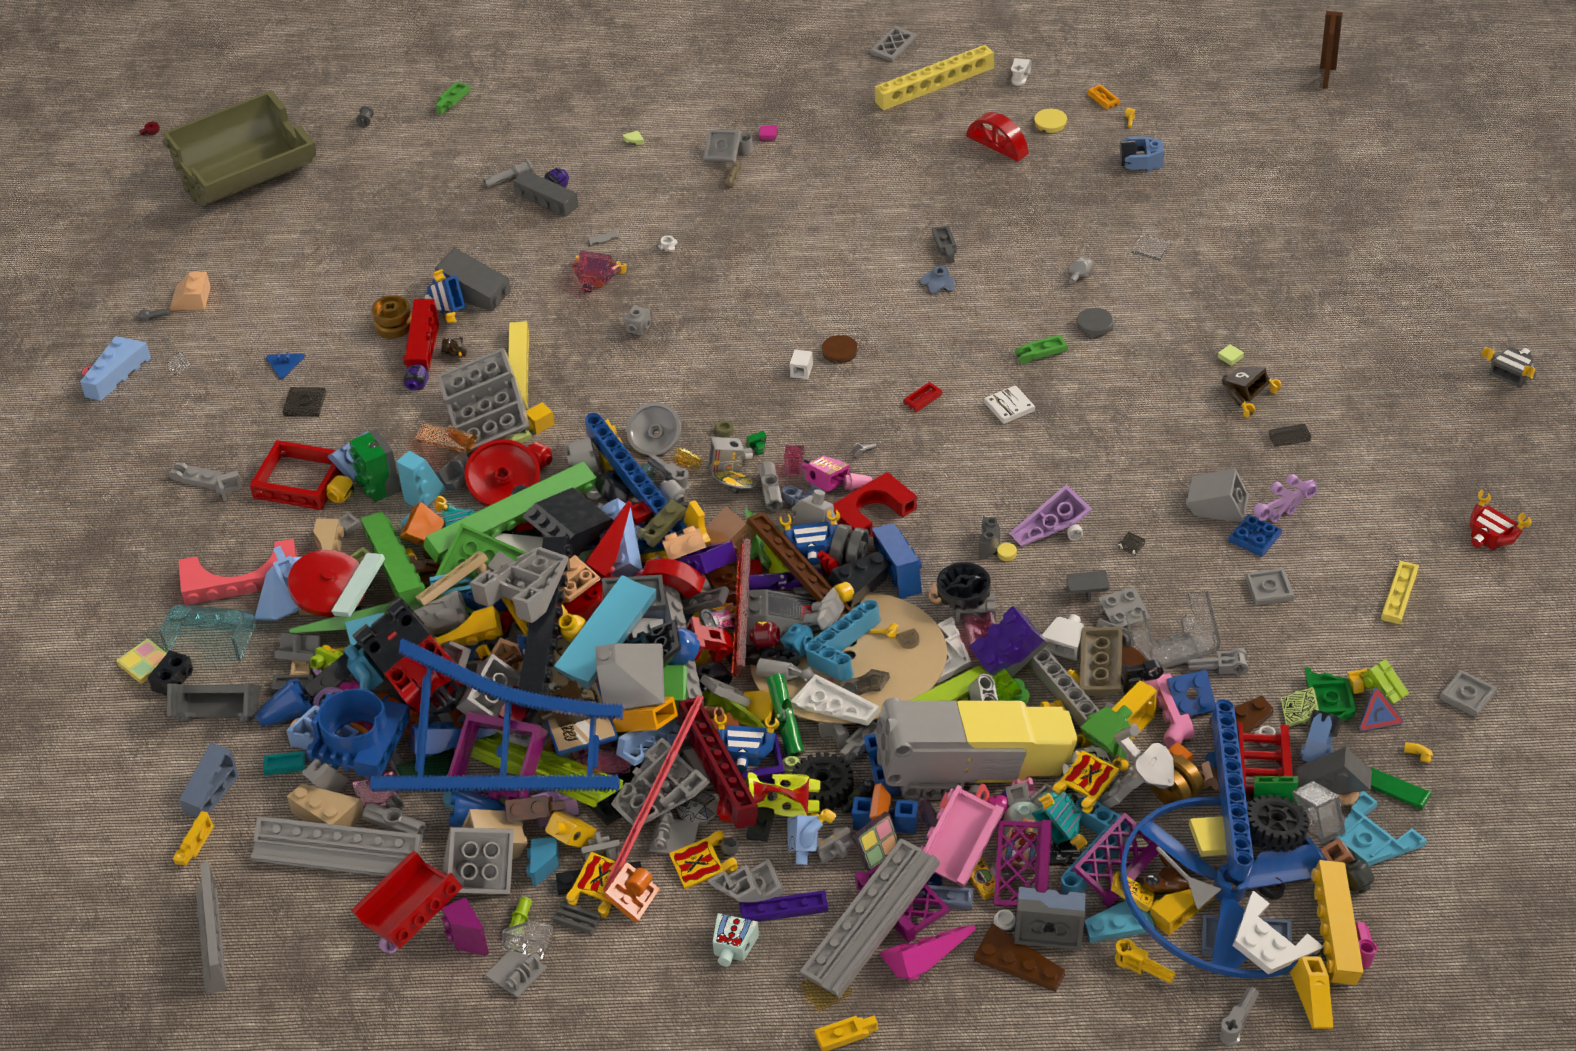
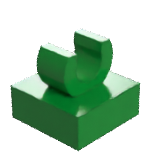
(757, 441)

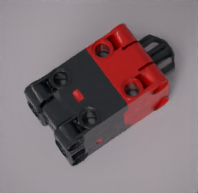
(406, 675)

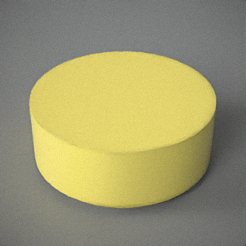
(1006, 552)

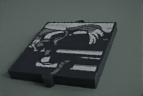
(1063, 853)

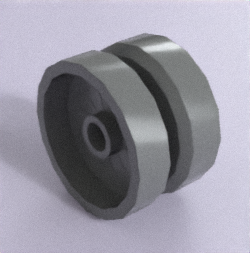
(849, 544)

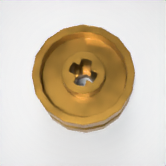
(391, 316)
(1186, 785)

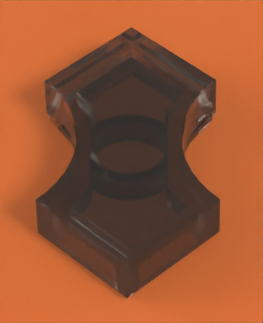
(871, 681)

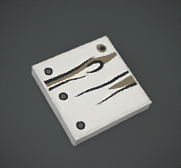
(1009, 404)

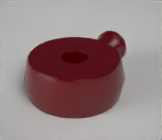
(150, 128)

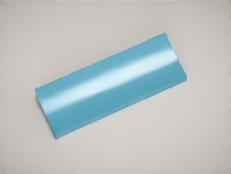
(607, 625)

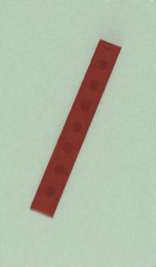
(741, 608)

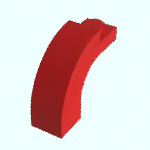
(675, 574)

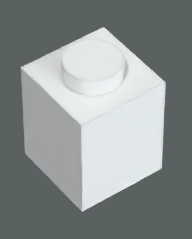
(801, 364)

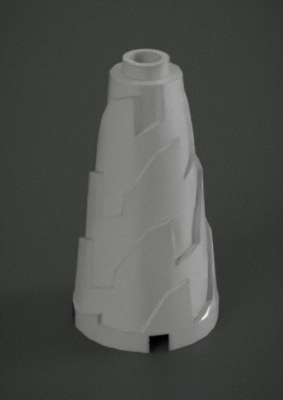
(444, 613)

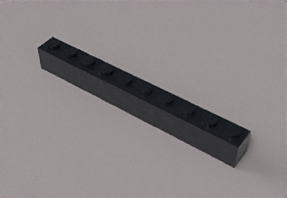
(543, 632)

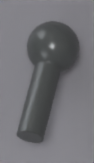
(146, 315)

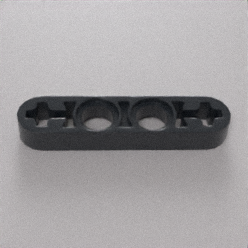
(781, 654)

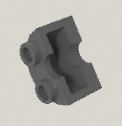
(990, 537)

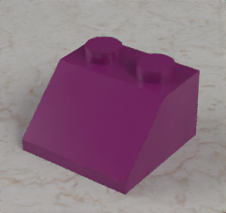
(464, 928)

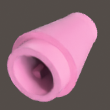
(855, 481)

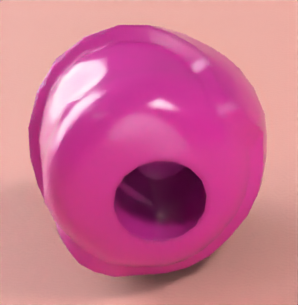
(1000, 800)

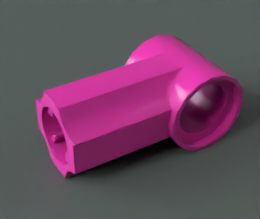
(1366, 945)

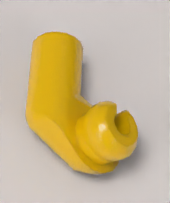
(1419, 750)

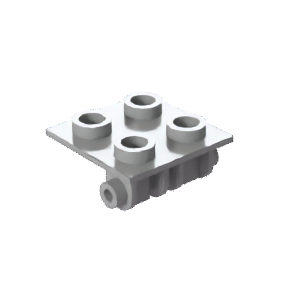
(1118, 603)
(672, 834)
(516, 971)

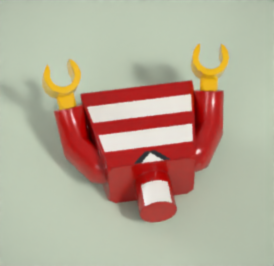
(1492, 527)

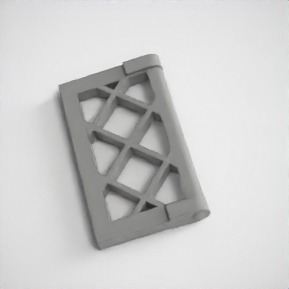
(901, 33)

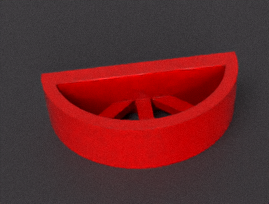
(1012, 145)

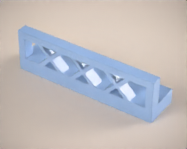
(634, 741)

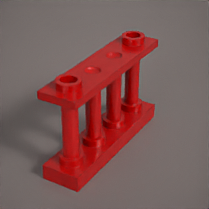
(1282, 755)

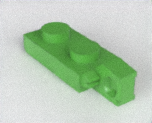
(452, 96)

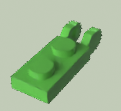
(1041, 349)

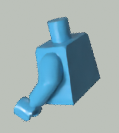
(363, 668)

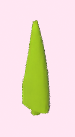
(735, 709)

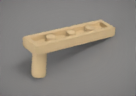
(475, 562)

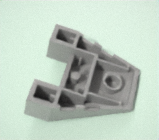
(526, 582)

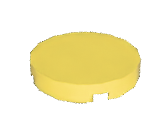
(1050, 120)

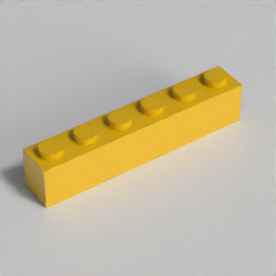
(1337, 922)

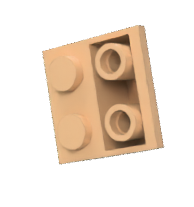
(579, 579)

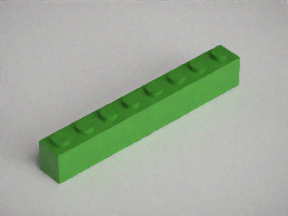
(397, 564)

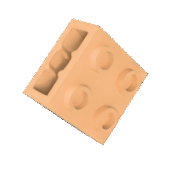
(683, 543)

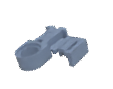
(797, 494)

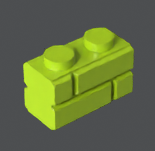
(1386, 680)

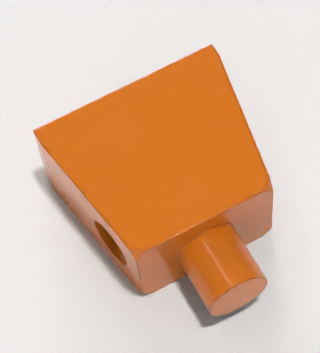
(421, 523)

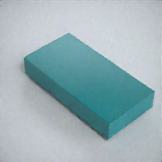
(284, 763)

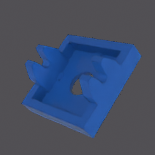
(1198, 680)

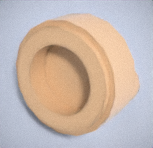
(933, 589)
(1349, 798)

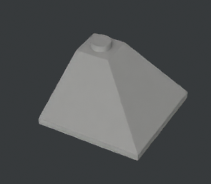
(631, 674)
(480, 859)

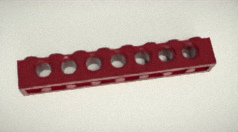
(719, 766)

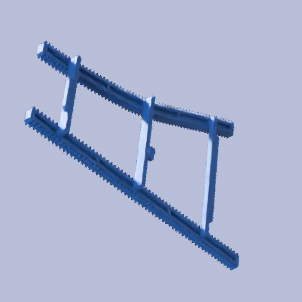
(509, 695)

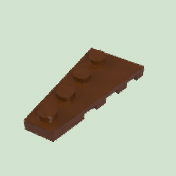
(1018, 960)

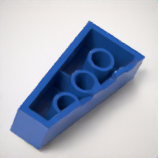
(903, 562)

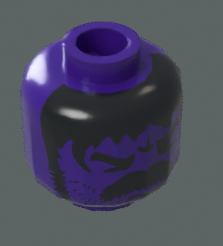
(557, 176)
(416, 377)

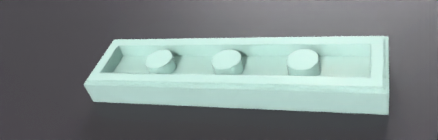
(358, 584)

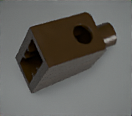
(568, 691)

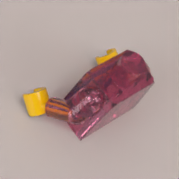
(595, 269)

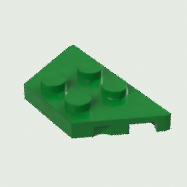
(1332, 694)

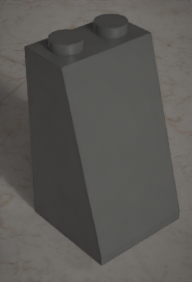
(478, 282)

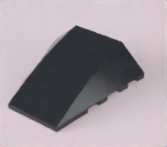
(664, 634)

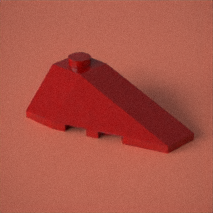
(606, 552)

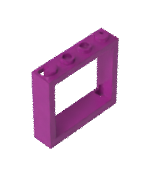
(467, 740)

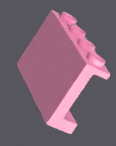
(961, 834)

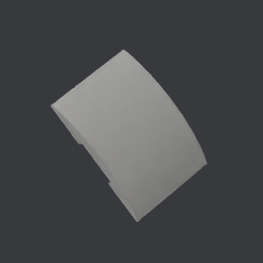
(485, 398)

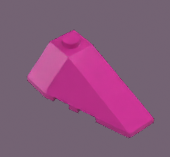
(913, 958)

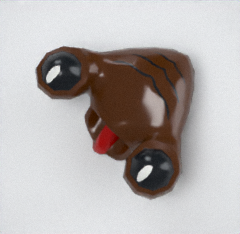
(1168, 879)

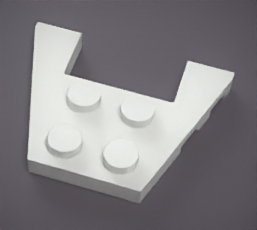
(957, 655)
(1264, 944)

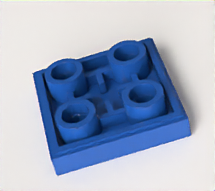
(1255, 535)

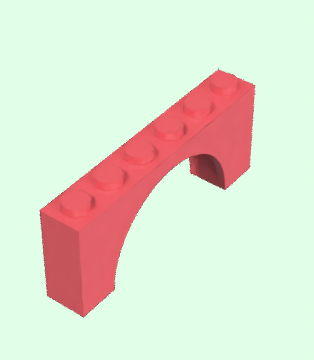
(202, 586)

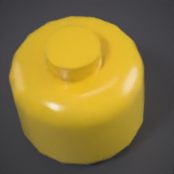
(844, 591)

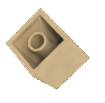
(497, 819)

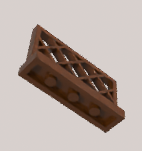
(1330, 44)

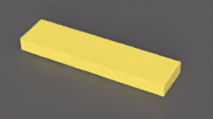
(1400, 592)

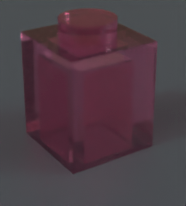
(793, 459)

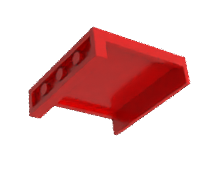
(406, 900)

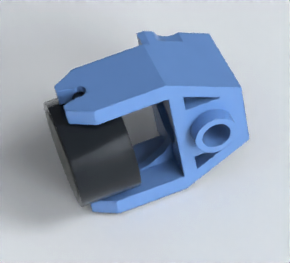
(1152, 157)
(1322, 729)

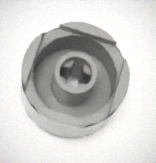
(581, 451)

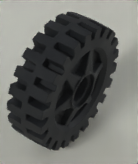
(834, 777)
(1277, 823)

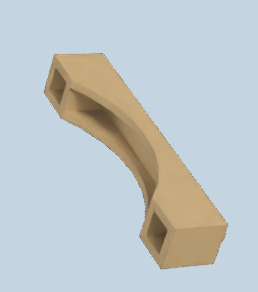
(327, 537)

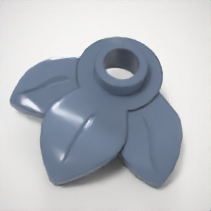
(938, 281)

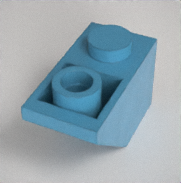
(543, 859)

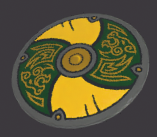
(733, 480)

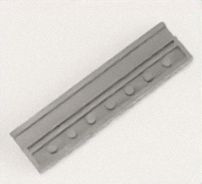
(331, 846)
(869, 918)

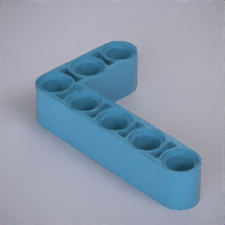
(825, 649)
(1098, 821)

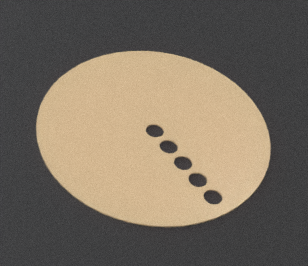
(910, 670)

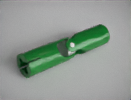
(787, 722)

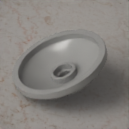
(648, 420)

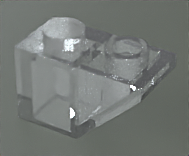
(528, 938)

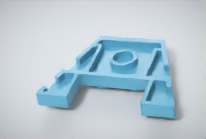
(1370, 841)

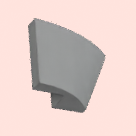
(750, 884)

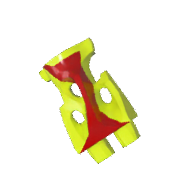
(796, 794)

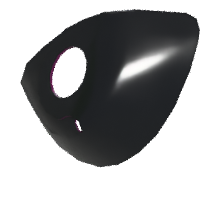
(610, 488)

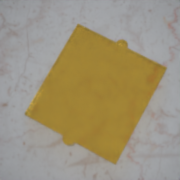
(820, 997)

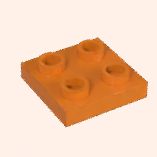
(631, 891)

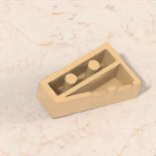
(324, 806)

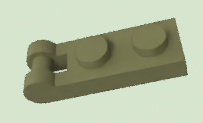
(661, 523)

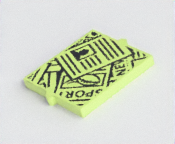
(1299, 706)

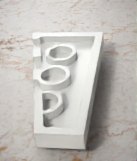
(834, 701)

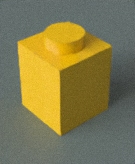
(540, 418)

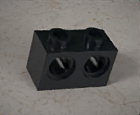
(171, 670)

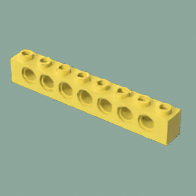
(934, 77)

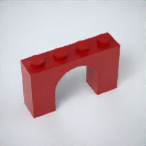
(882, 490)

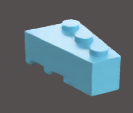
(418, 480)

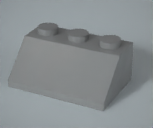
(478, 702)

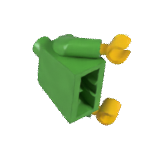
(1100, 730)

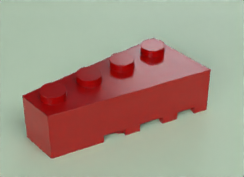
(422, 333)

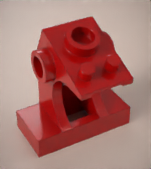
(711, 638)

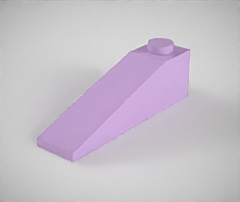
(1055, 514)

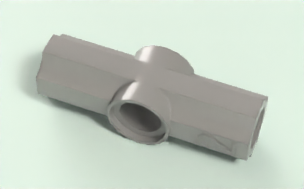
(770, 486)
(392, 819)

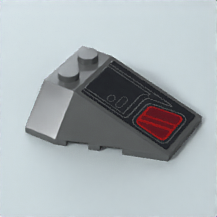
(779, 608)

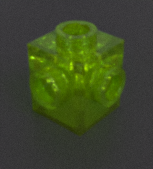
(1005, 686)

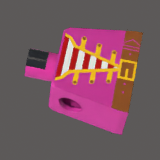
(825, 472)

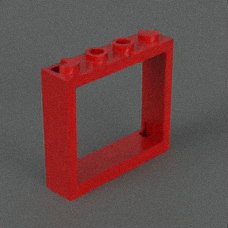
(293, 495)

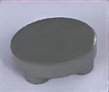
(1095, 322)

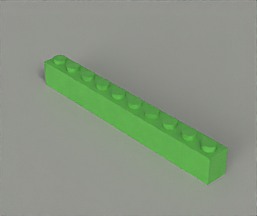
(509, 511)

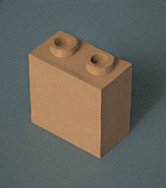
(729, 527)

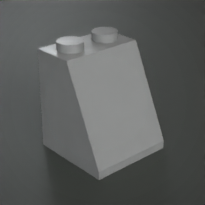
(1218, 496)

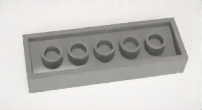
(210, 932)

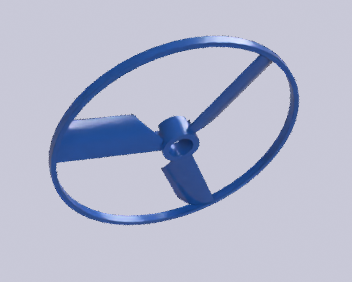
(1287, 866)

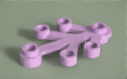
(1306, 489)

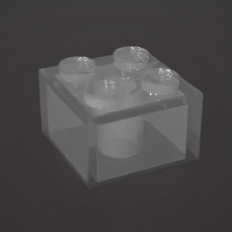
(1322, 809)

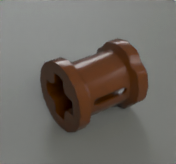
(511, 657)

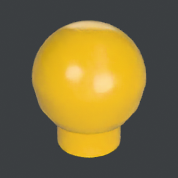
(570, 626)

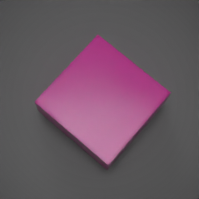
(768, 132)

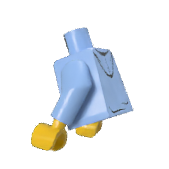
(804, 832)

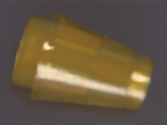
(687, 458)

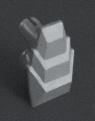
(828, 610)

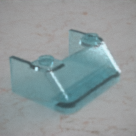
(208, 617)

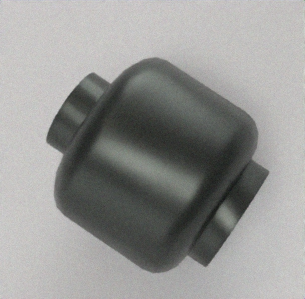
(1359, 876)

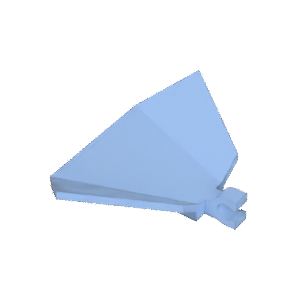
(275, 597)

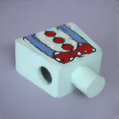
(733, 938)

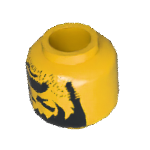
(340, 489)

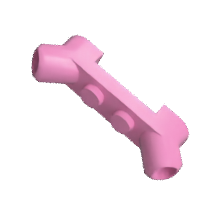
(1179, 725)

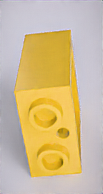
(1141, 702)

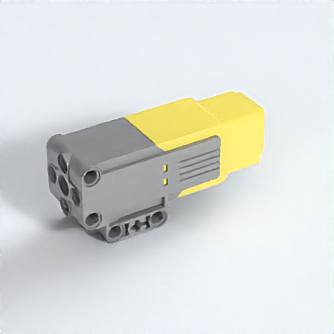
(952, 743)

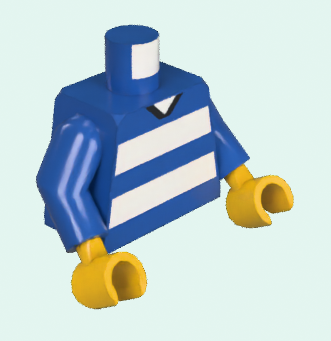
(446, 295)
(811, 537)
(747, 744)

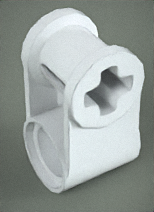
(1021, 69)

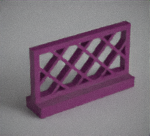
(1042, 858)
(1133, 870)
(904, 925)

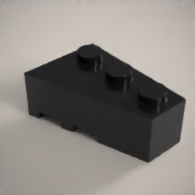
(862, 574)

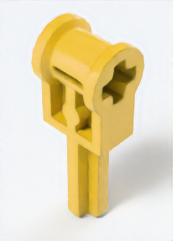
(1138, 961)

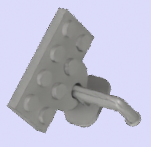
(1151, 766)

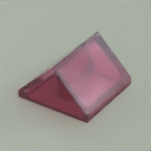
(363, 791)

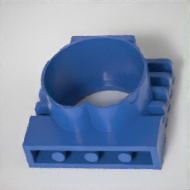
(366, 752)

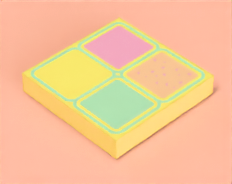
(141, 660)

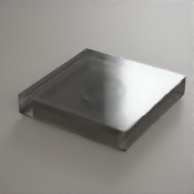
(304, 401)

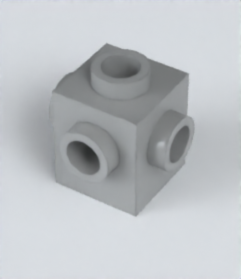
(637, 320)

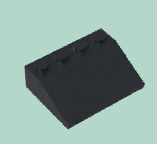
(569, 516)

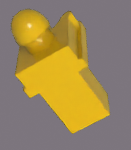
(1356, 680)

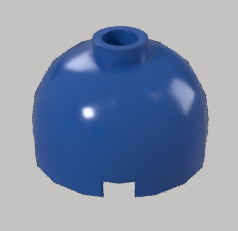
(689, 647)

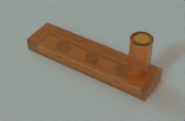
(446, 437)

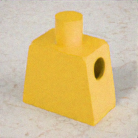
(565, 826)

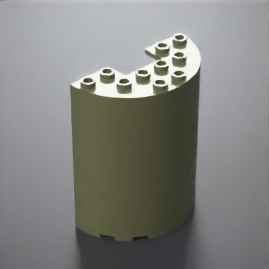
(237, 148)

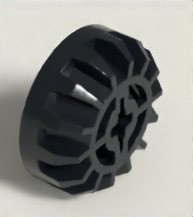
(959, 583)

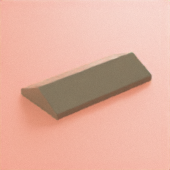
(1101, 661)

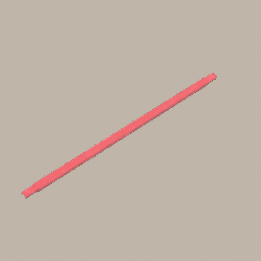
(654, 790)

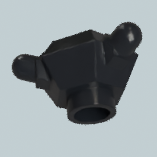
(864, 789)

